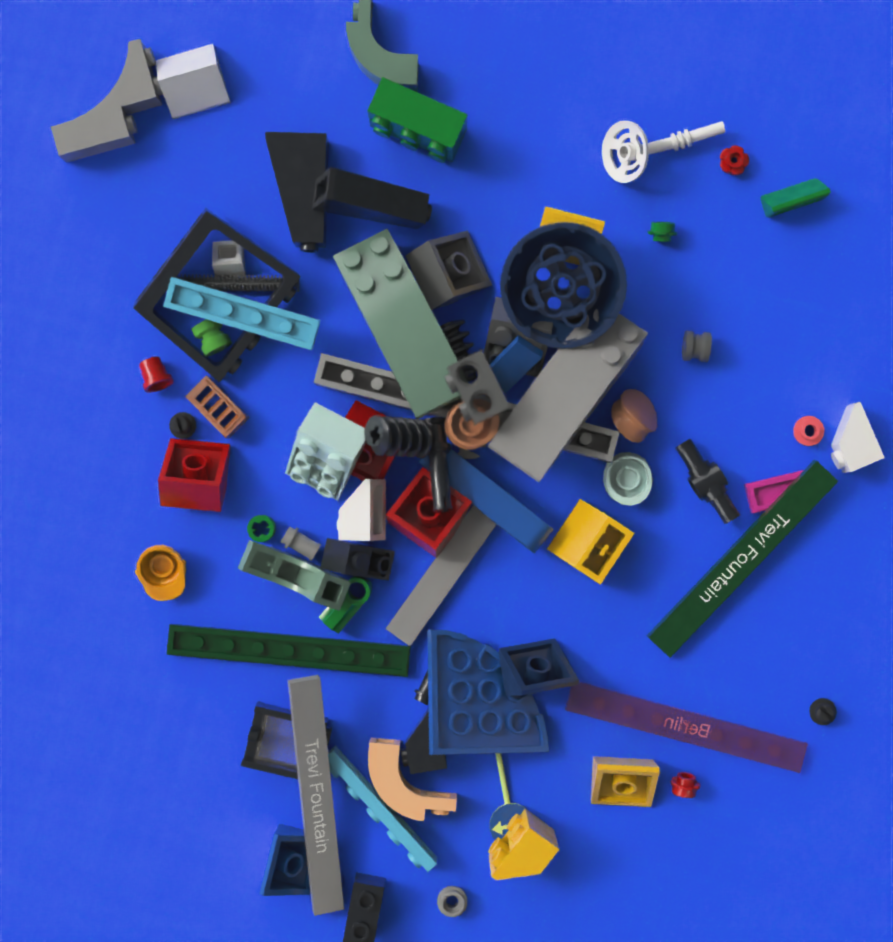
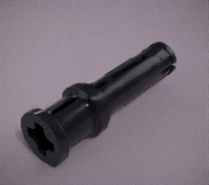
(439, 467)

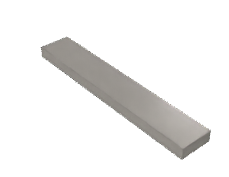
(441, 576)

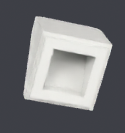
(228, 259)

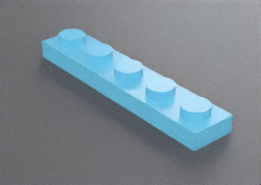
(241, 313)
(379, 811)

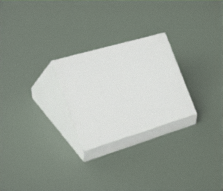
(192, 81)

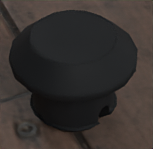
(182, 425)
(822, 711)

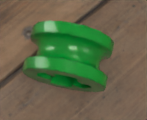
(259, 519)

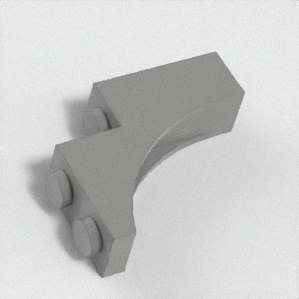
(108, 123)

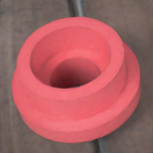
(799, 431)

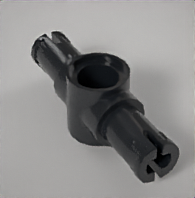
(707, 481)

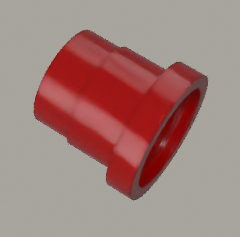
(154, 375)

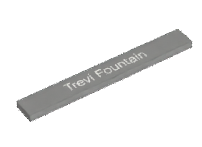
(316, 794)

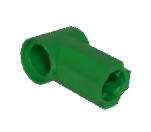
(336, 619)

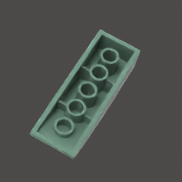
(400, 321)

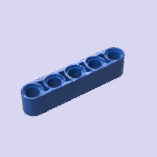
(495, 502)

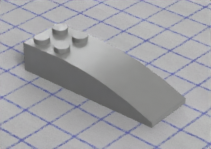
(565, 396)

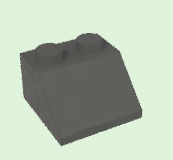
(448, 269)

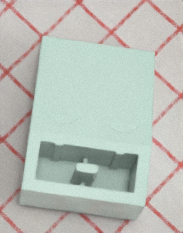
(325, 451)

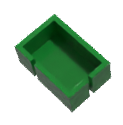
(417, 120)

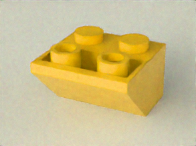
(590, 541)
(523, 849)

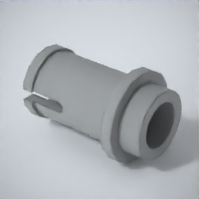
(300, 543)

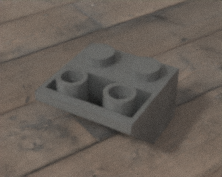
(503, 332)

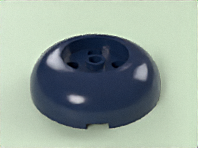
(527, 297)

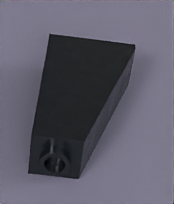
(297, 164)
(370, 199)

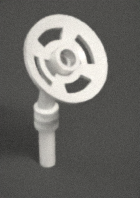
(640, 152)

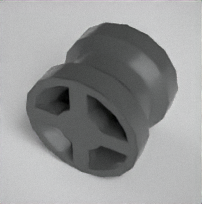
(696, 346)

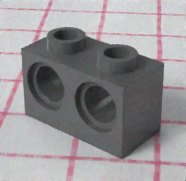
(485, 385)

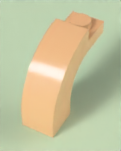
(396, 790)

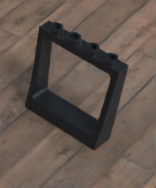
(175, 263)

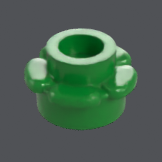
(662, 231)

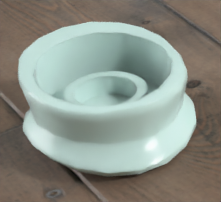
(628, 478)

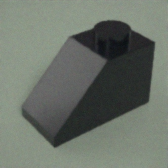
(417, 749)

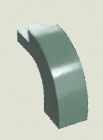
(372, 58)
(295, 573)

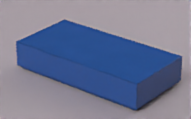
(514, 362)

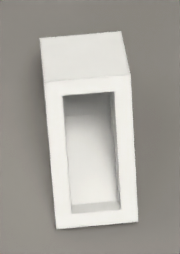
(855, 441)
(364, 513)

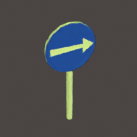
(504, 813)

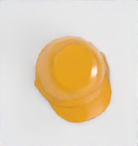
(161, 572)

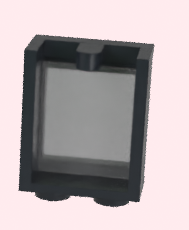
(272, 741)

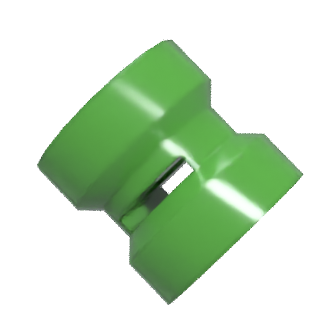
(213, 339)

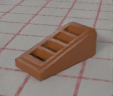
(228, 430)

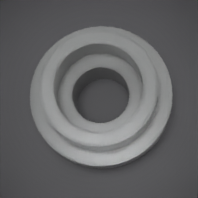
(452, 910)

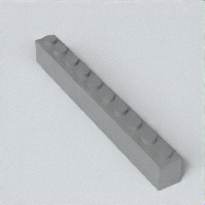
(382, 387)

